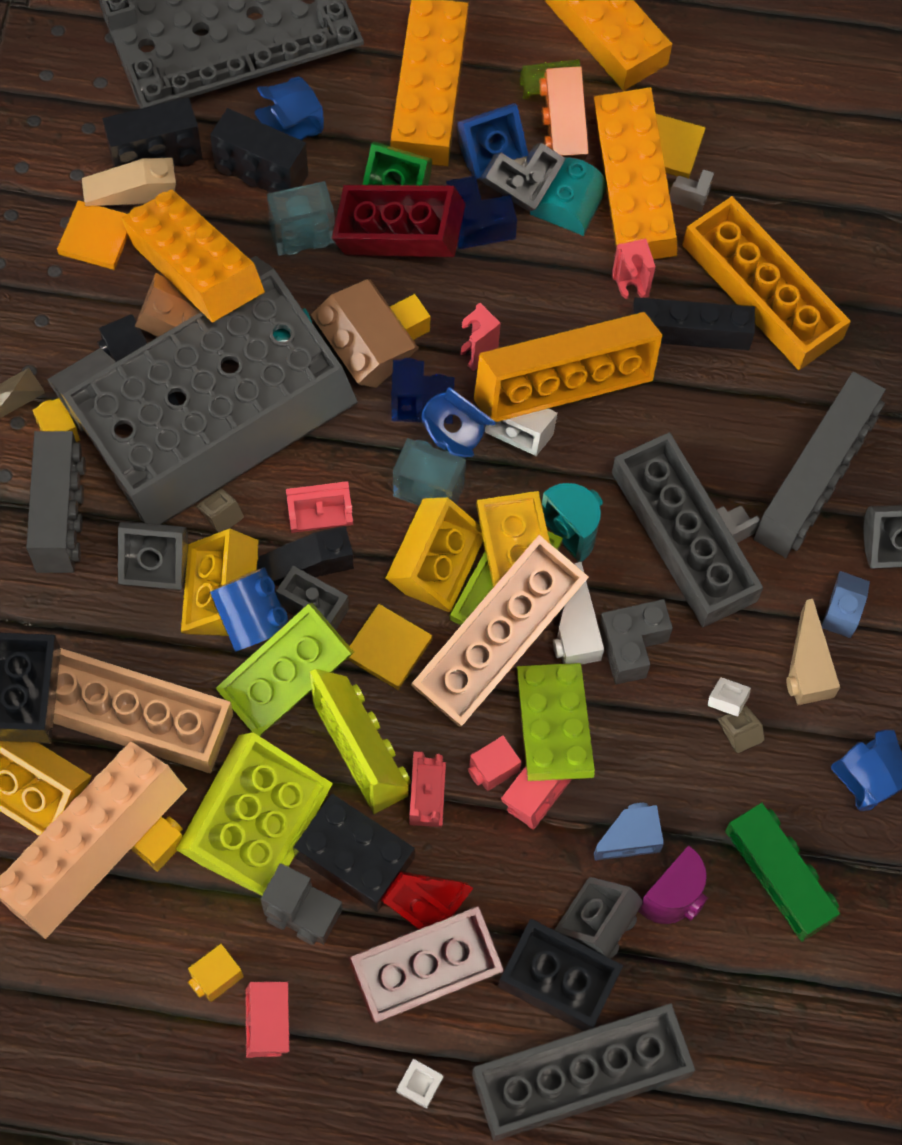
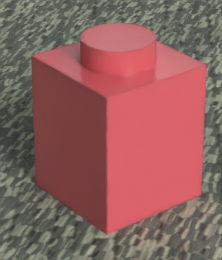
(494, 764)

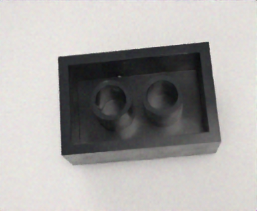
(154, 132)
(258, 153)
(28, 686)
(353, 851)
(560, 976)

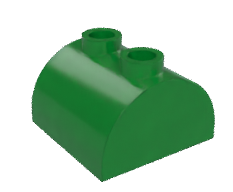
(396, 167)

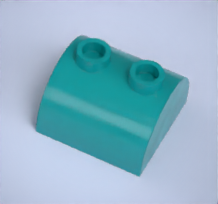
(572, 196)
(573, 515)

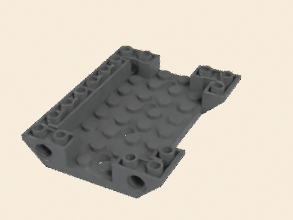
(232, 49)
(227, 417)

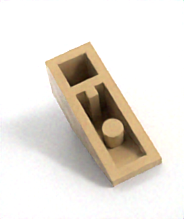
(129, 183)
(811, 668)

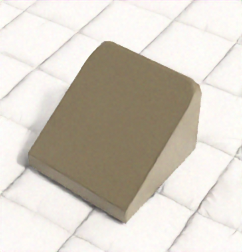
(221, 510)
(742, 730)

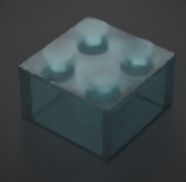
(301, 218)
(427, 473)

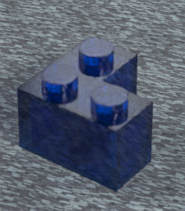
(483, 220)
(413, 390)

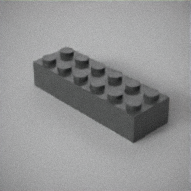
(821, 466)
(686, 529)
(582, 1072)

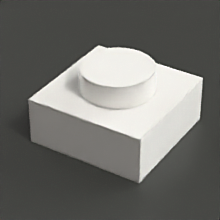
(729, 696)
(420, 1083)

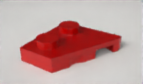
(425, 898)

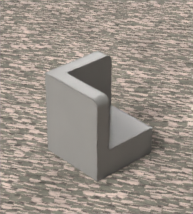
(691, 192)
(739, 523)

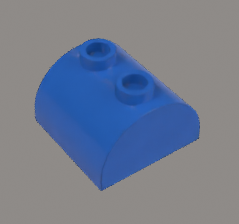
(490, 134)
(250, 609)

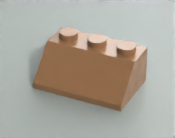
(164, 307)
(364, 332)

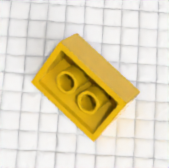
(436, 553)
(209, 566)
(37, 784)

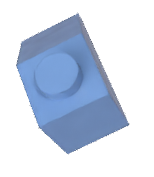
(846, 604)
(632, 834)

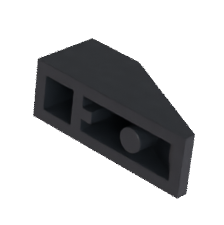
(315, 554)

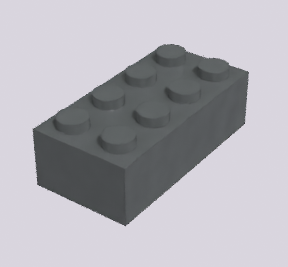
(55, 502)

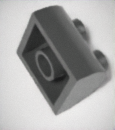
(883, 536)
(152, 555)
(601, 915)

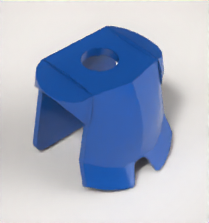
(295, 109)
(472, 423)
(872, 770)

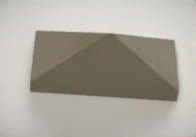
(19, 391)

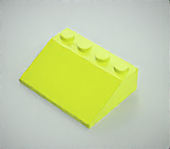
(358, 740)
(254, 813)

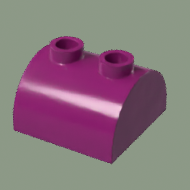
(677, 891)

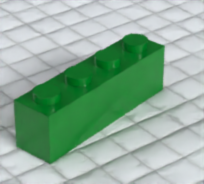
(782, 871)

